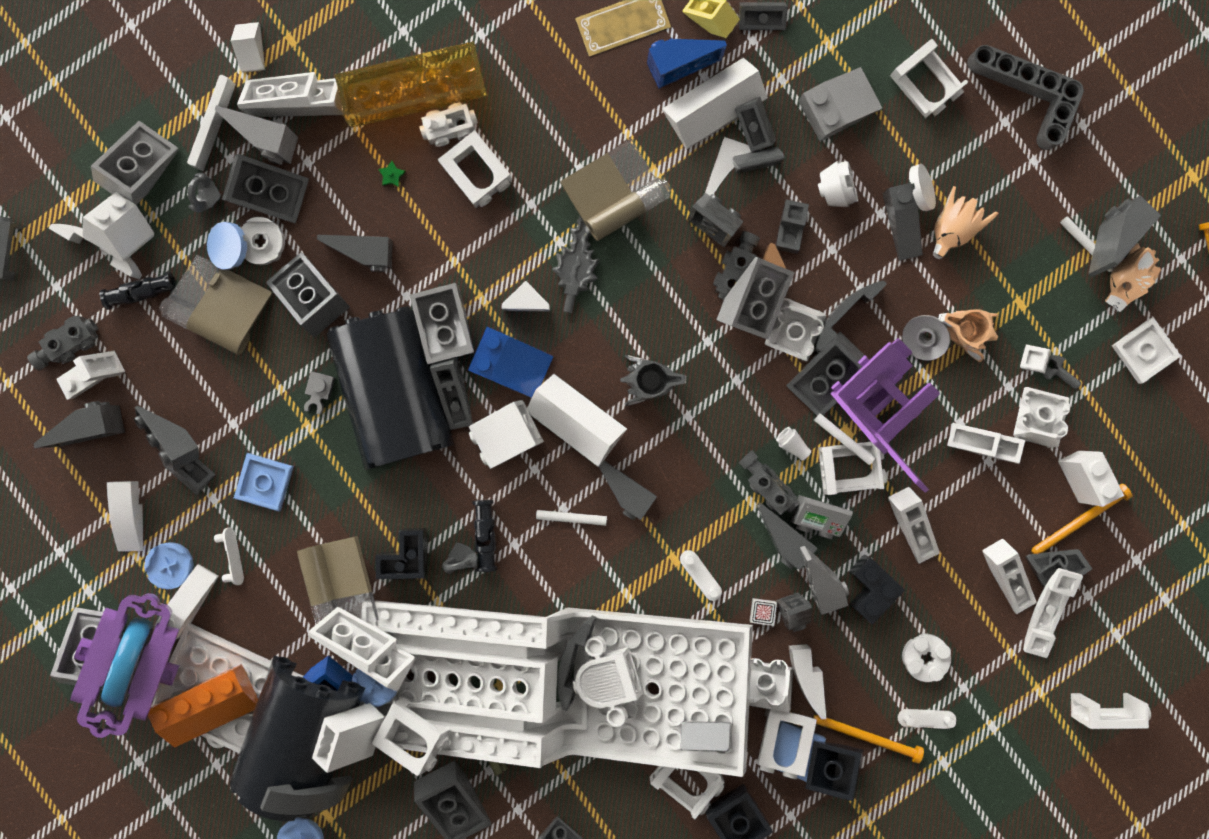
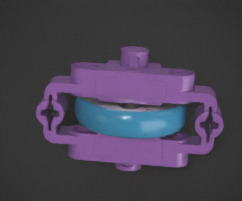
(124, 664)

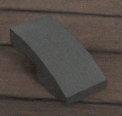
(791, 226)

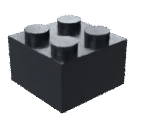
(738, 816)

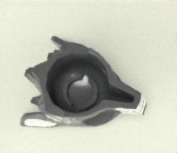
(649, 379)

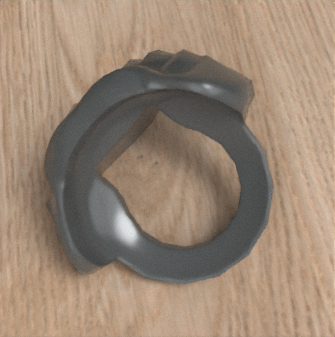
(207, 193)
(460, 558)

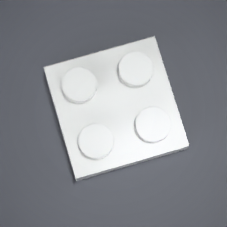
(1146, 350)

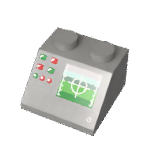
(820, 516)

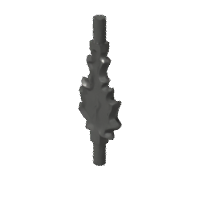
(576, 265)

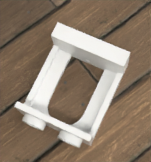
(952, 86)
(459, 152)
(831, 486)
(1132, 715)
(434, 737)
(766, 758)
(695, 804)

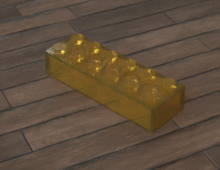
(411, 84)

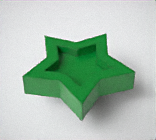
(391, 175)

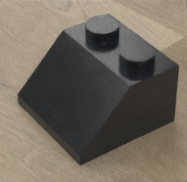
(834, 769)

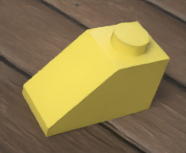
(712, 15)

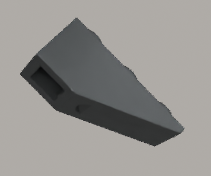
(171, 440)

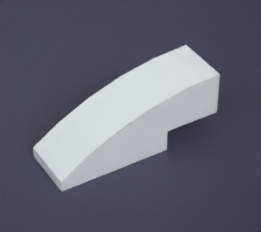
(986, 443)
(125, 515)
(808, 677)

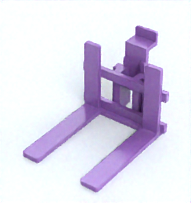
(874, 389)

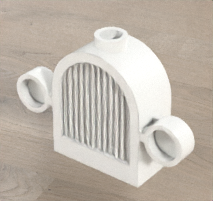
(608, 680)

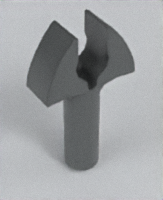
(1061, 372)

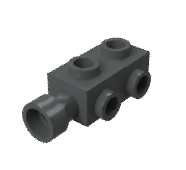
(732, 270)
(66, 342)
(769, 487)

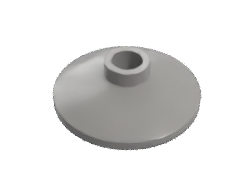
(919, 344)

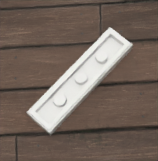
(211, 123)

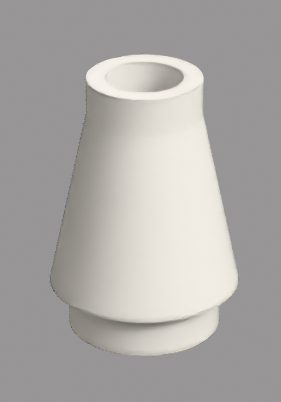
(793, 443)

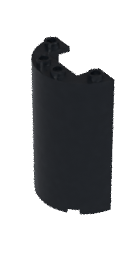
(388, 387)
(285, 735)

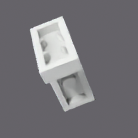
(89, 372)

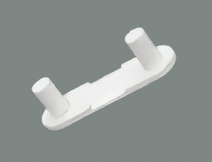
(235, 567)
(700, 575)
(927, 718)

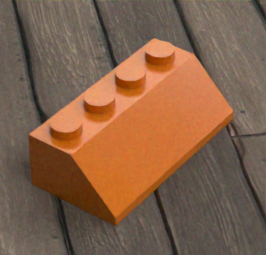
(204, 707)

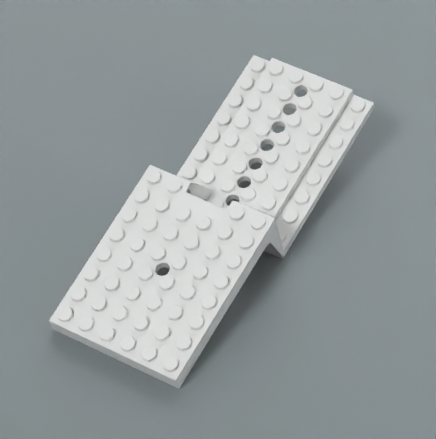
(695, 663)

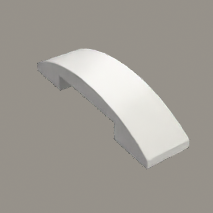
(74, 234)
(1049, 610)

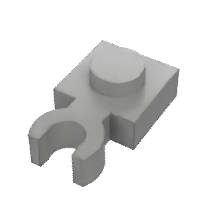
(319, 388)

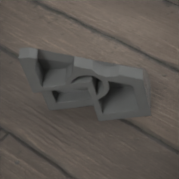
(1046, 564)

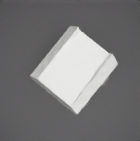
(796, 329)
(1042, 417)
(771, 685)

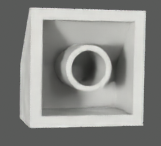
(117, 227)

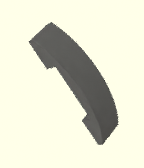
(866, 294)
(565, 682)
(306, 801)

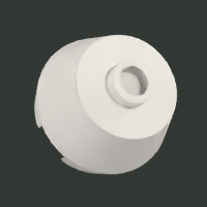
(838, 185)

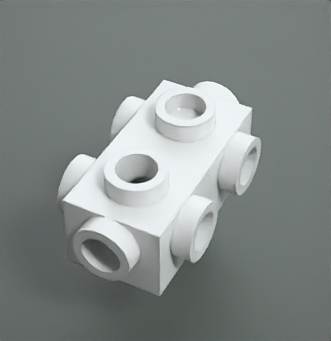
(442, 125)

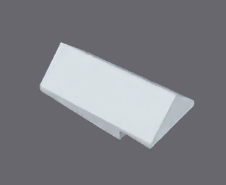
(290, 96)
(714, 102)
(575, 419)
(364, 647)

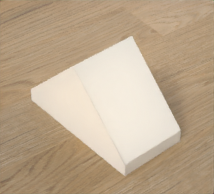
(248, 47)
(525, 299)

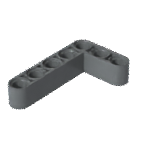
(1034, 86)

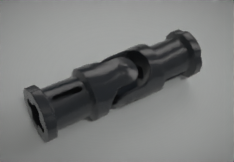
(139, 290)
(484, 532)

